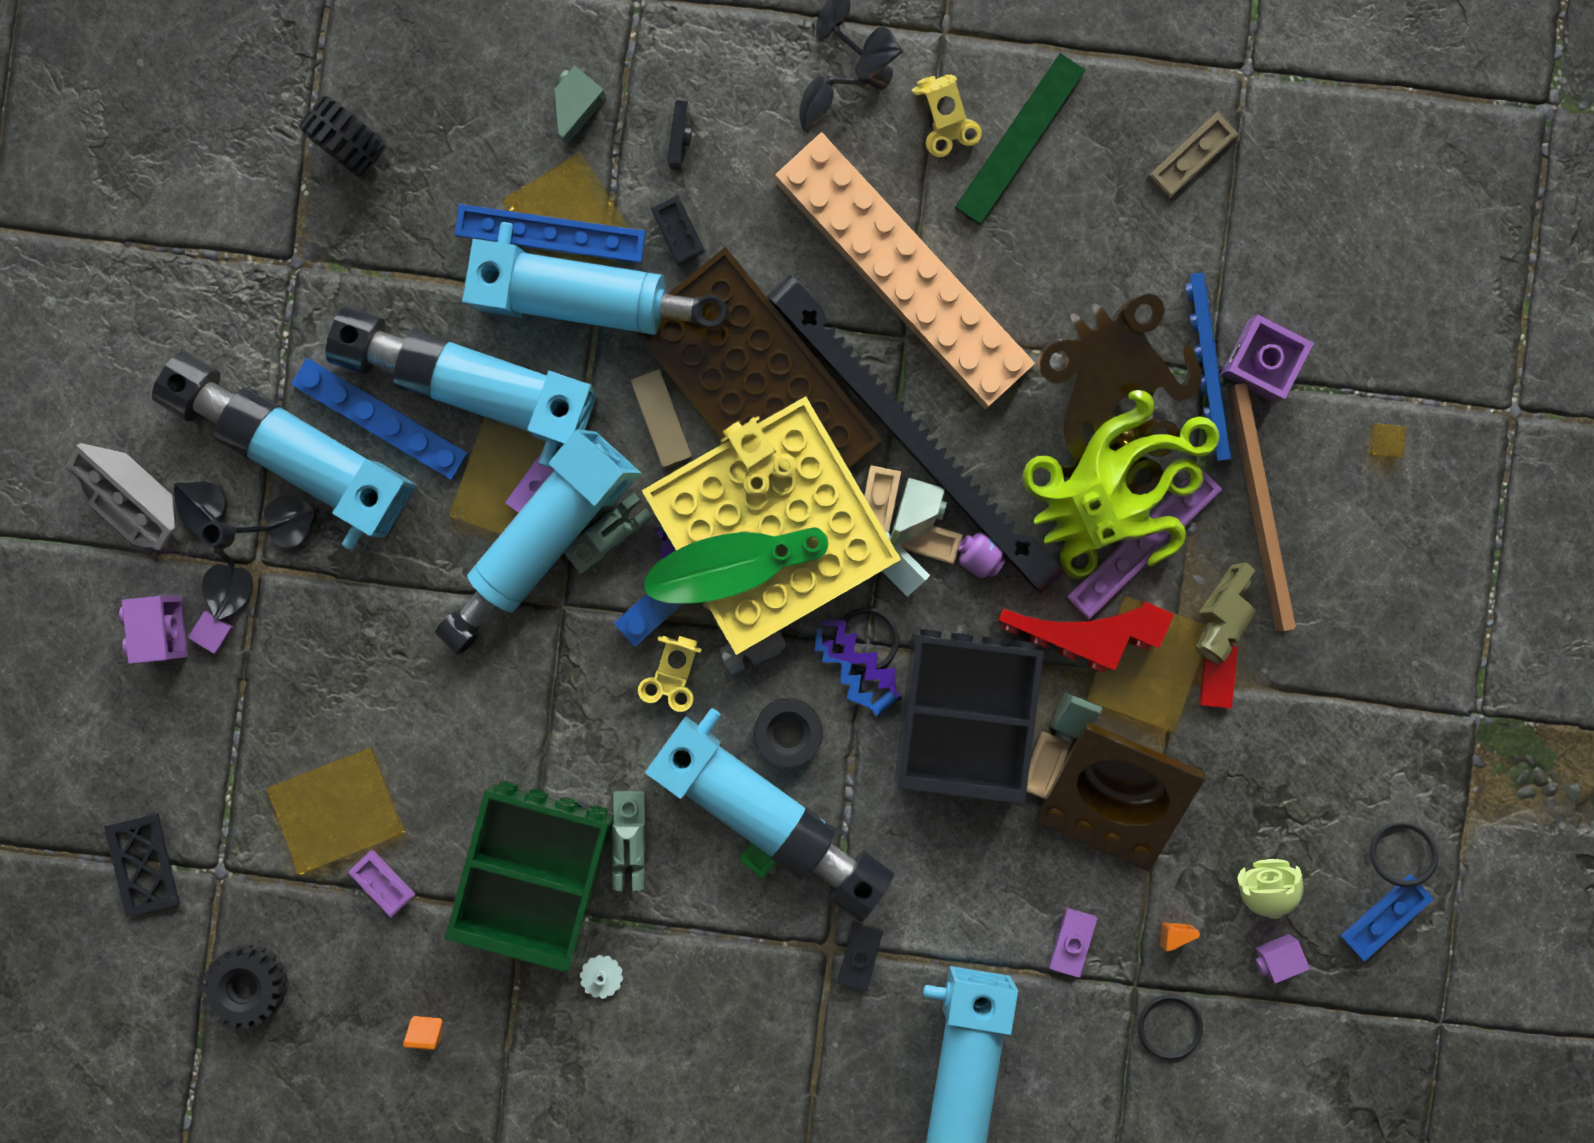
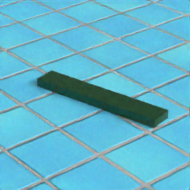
(1020, 139)

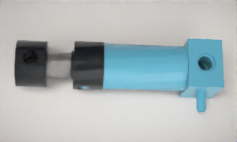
(464, 378)
(286, 447)
(766, 816)

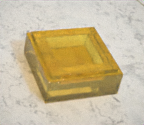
(1387, 440)

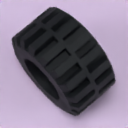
(342, 136)

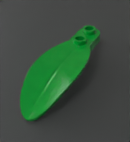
(728, 565)

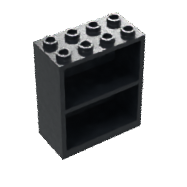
(969, 716)

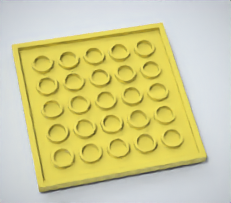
(711, 501)

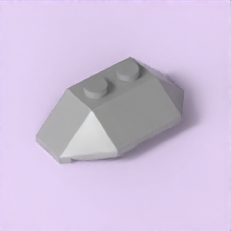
(123, 494)

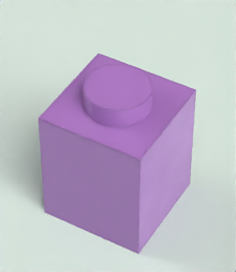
(1281, 959)

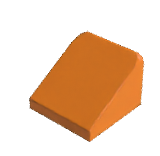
(1176, 935)
(423, 1033)

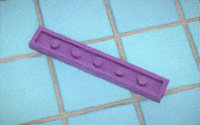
(1134, 554)

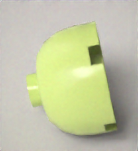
(1271, 888)

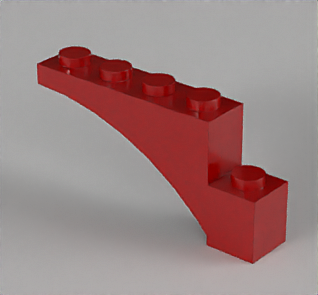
(1096, 640)

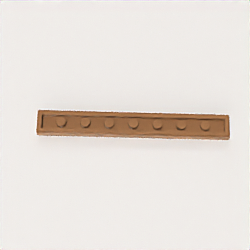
(1261, 507)

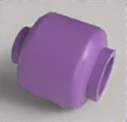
(981, 555)

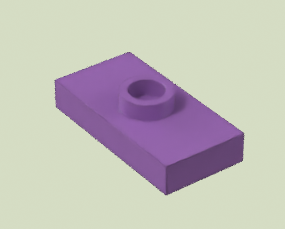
(529, 485)
(381, 883)
(1072, 942)

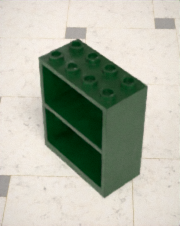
(529, 876)

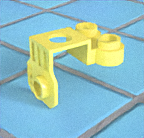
(946, 126)
(761, 462)
(671, 680)

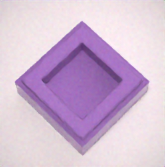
(210, 632)

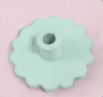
(601, 976)

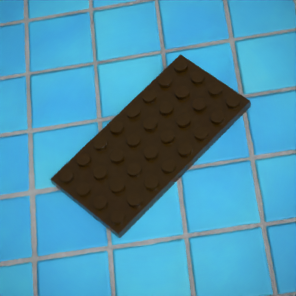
(752, 363)

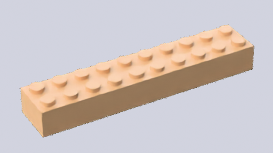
(903, 270)

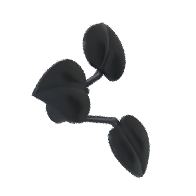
(872, 67)
(199, 507)

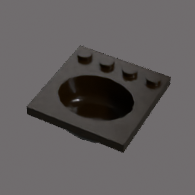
(1119, 796)

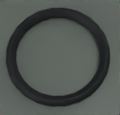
(891, 624)
(1412, 883)
(1199, 1028)

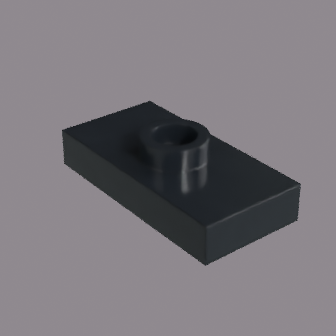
(680, 135)
(677, 230)
(860, 956)

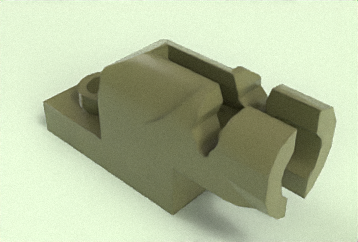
(1226, 614)

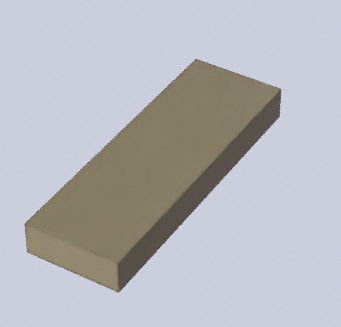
(1192, 155)
(661, 418)

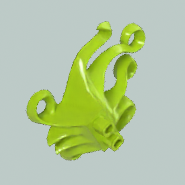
(1096, 503)

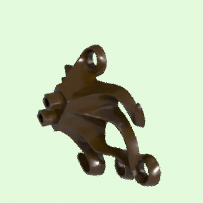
(1109, 365)

